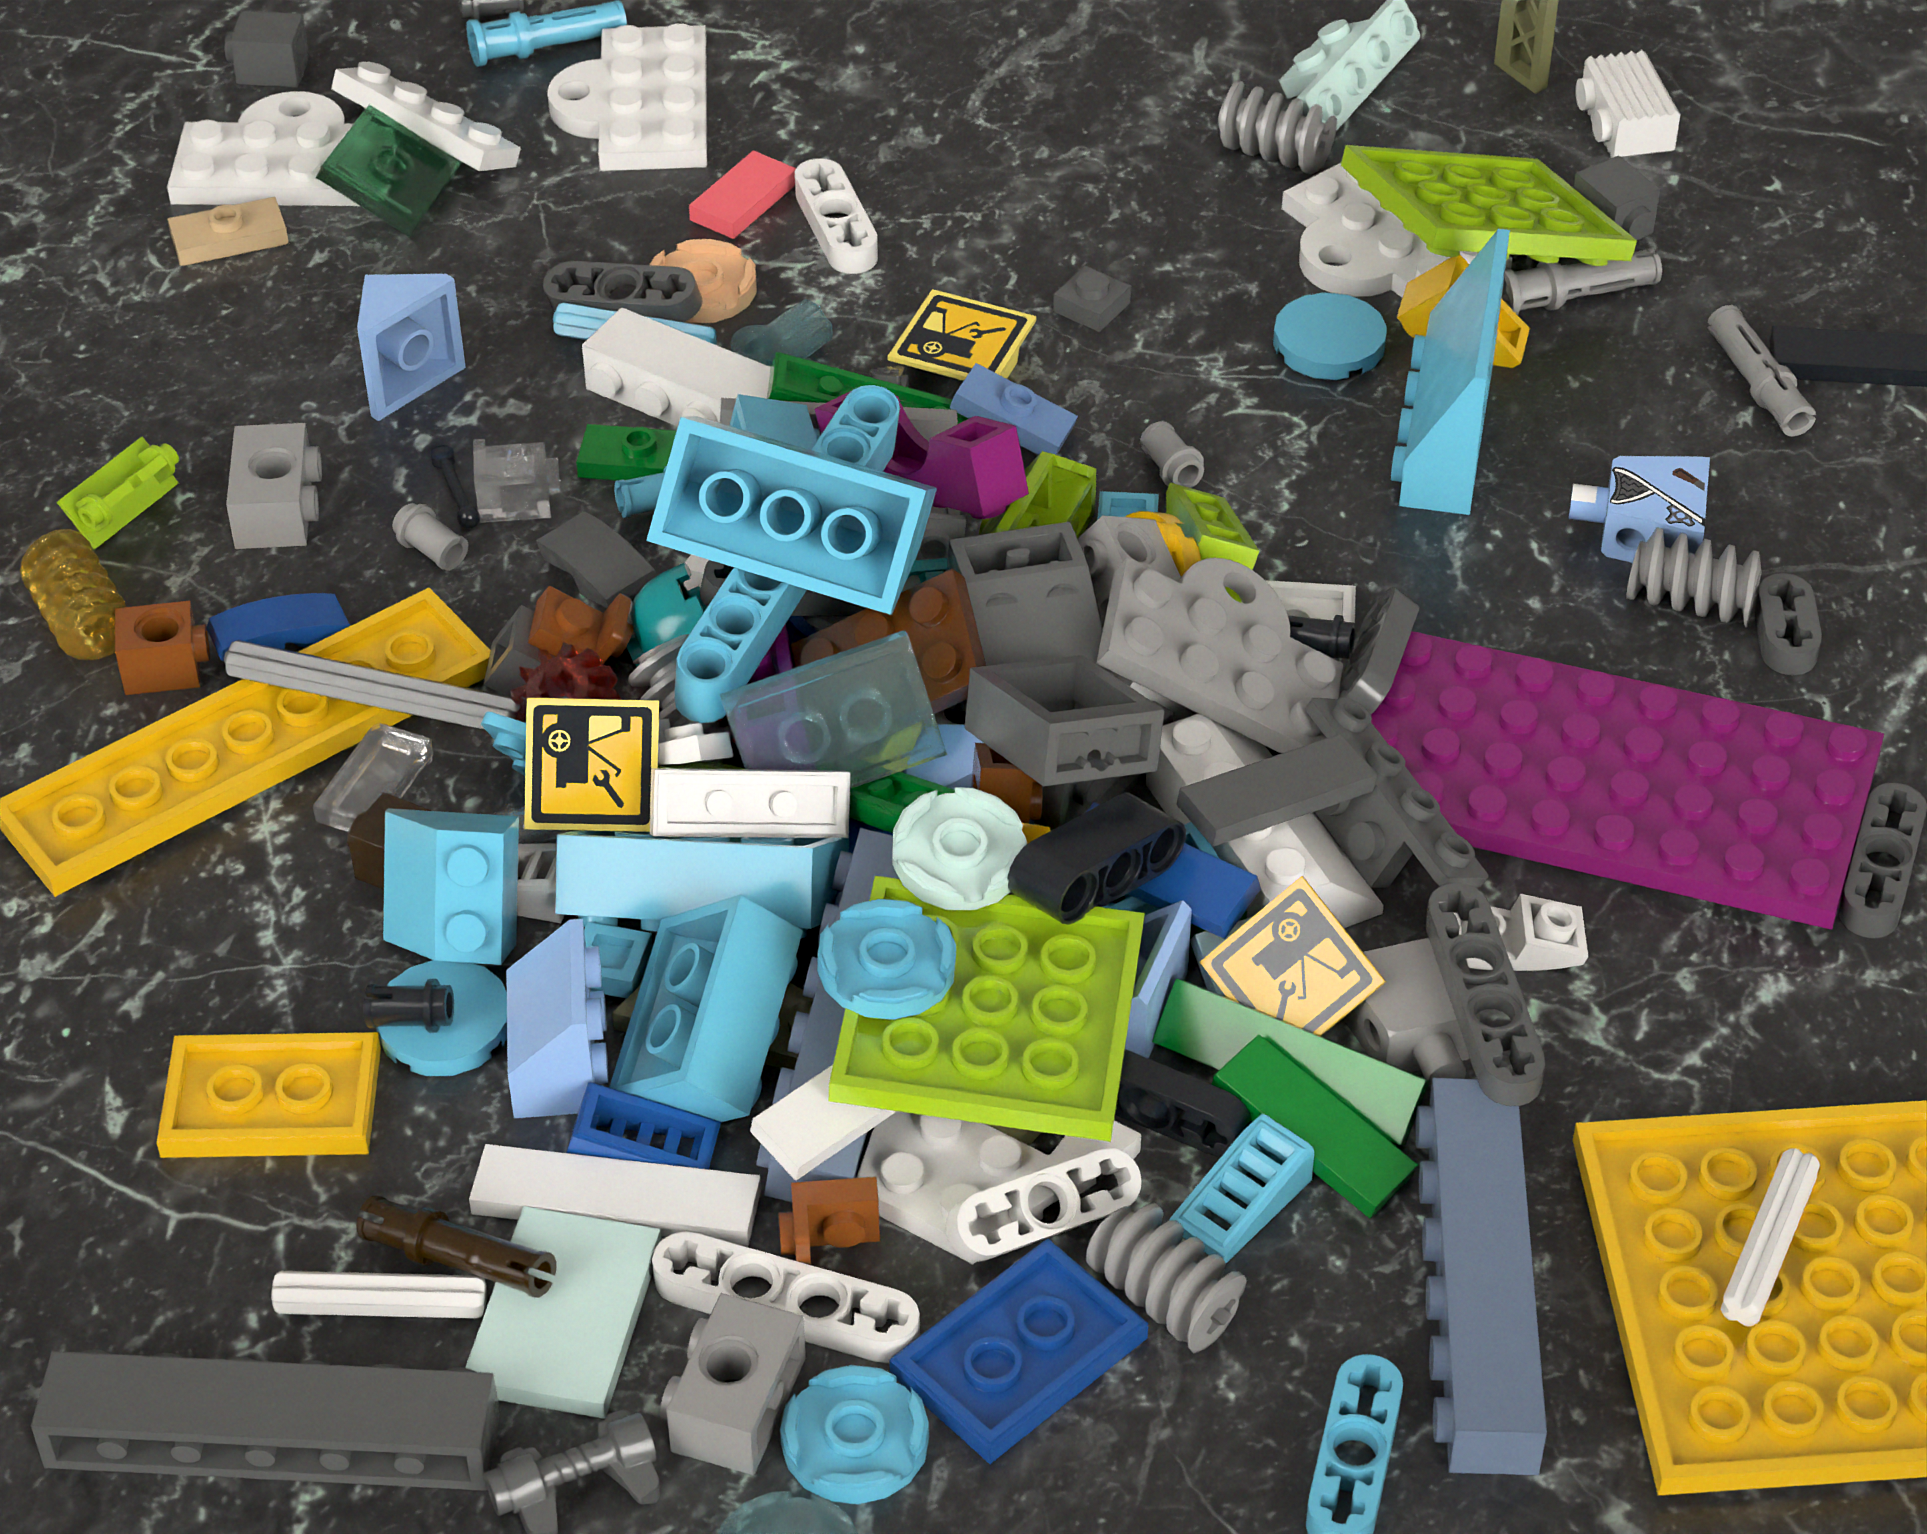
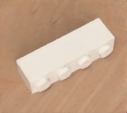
(666, 369)

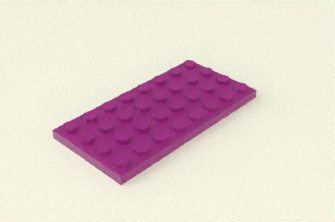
(1633, 777)

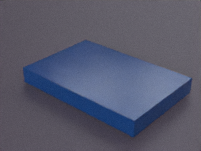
(1018, 1350)

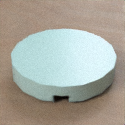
(957, 848)

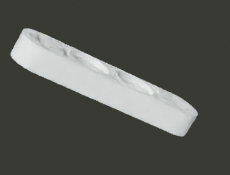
(791, 1286)

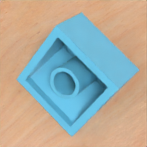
(451, 884)

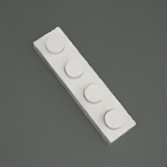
(437, 122)

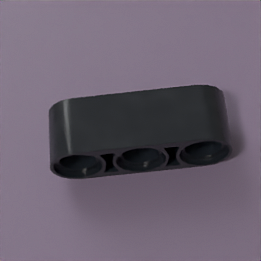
(1096, 858)

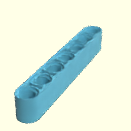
(754, 608)

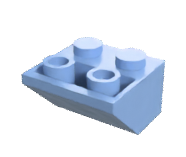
(555, 1024)

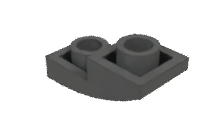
(597, 559)

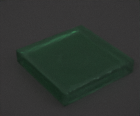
(388, 170)

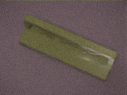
(1526, 38)

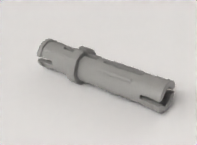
(1771, 384)

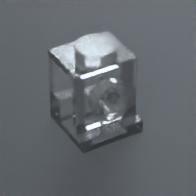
(514, 481)

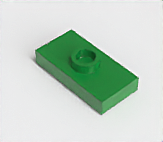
(623, 452)

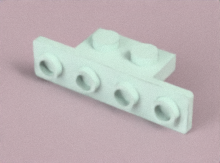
(1350, 60)

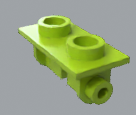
(120, 490)

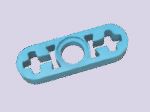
(1346, 1425)

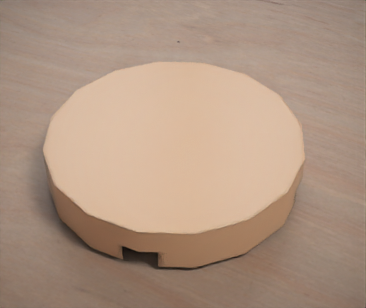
(721, 274)

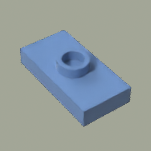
(1038, 421)

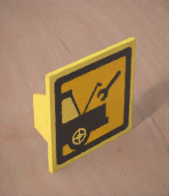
(958, 332)
(590, 763)

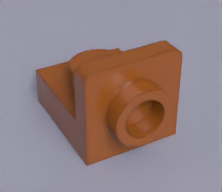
(570, 620)
(830, 1214)

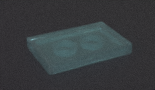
(841, 713)

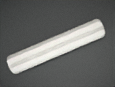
(1770, 1237)
(379, 1294)

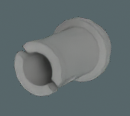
(1176, 460)
(419, 528)

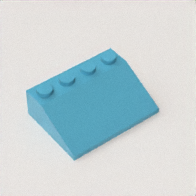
(1451, 388)

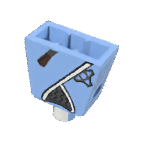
(1644, 496)

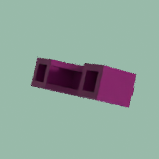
(970, 464)

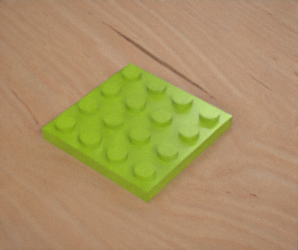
(1465, 198)
(1022, 1033)

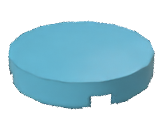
(1330, 335)
(901, 972)
(475, 1029)
(854, 1435)

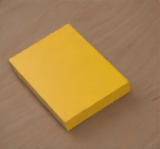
(269, 1095)

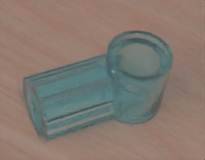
(794, 333)

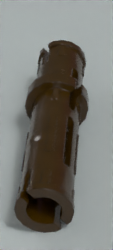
(431, 1238)

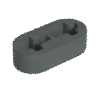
(1775, 624)

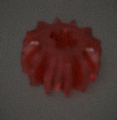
(566, 675)

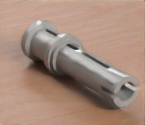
(1555, 283)

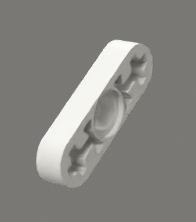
(834, 231)
(993, 1202)

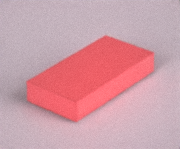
(742, 194)

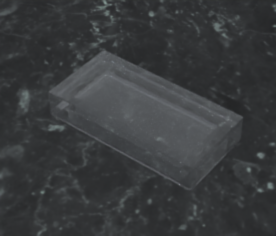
(380, 763)

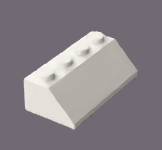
(1279, 854)

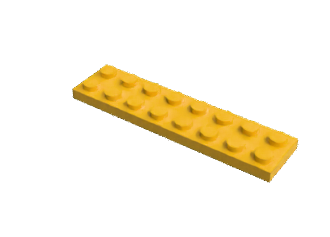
(225, 748)

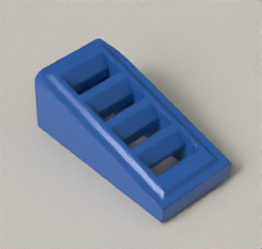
(629, 1112)

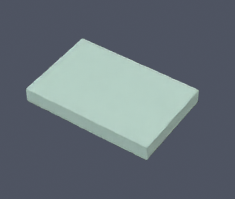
(573, 1339)

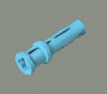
(523, 34)

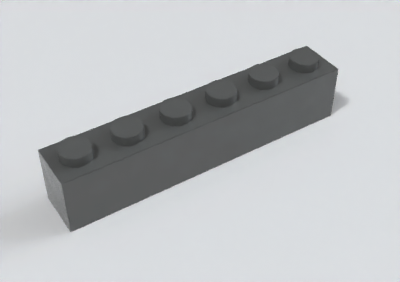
(267, 1420)

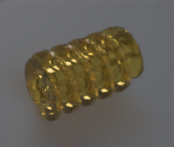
(72, 593)

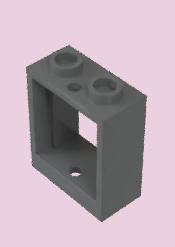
(1058, 711)

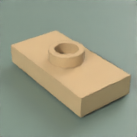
(228, 231)

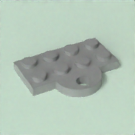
(1216, 652)

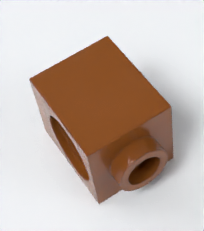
(159, 647)

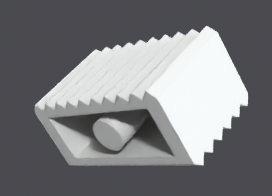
(1628, 105)

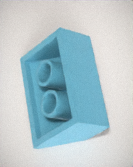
(709, 1009)

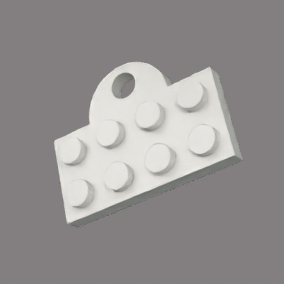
(639, 98)
(261, 154)
(1353, 230)

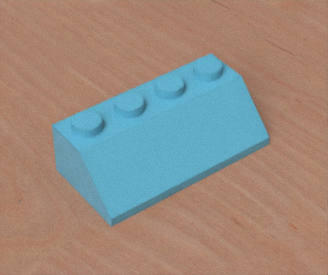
(790, 513)
(658, 877)

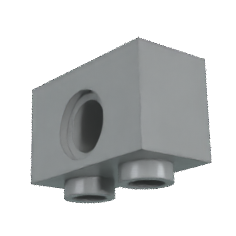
(272, 485)
(736, 1419)

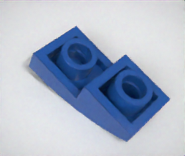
(278, 621)

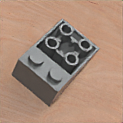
(1029, 593)

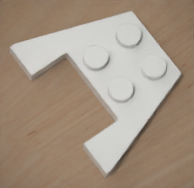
(936, 1162)

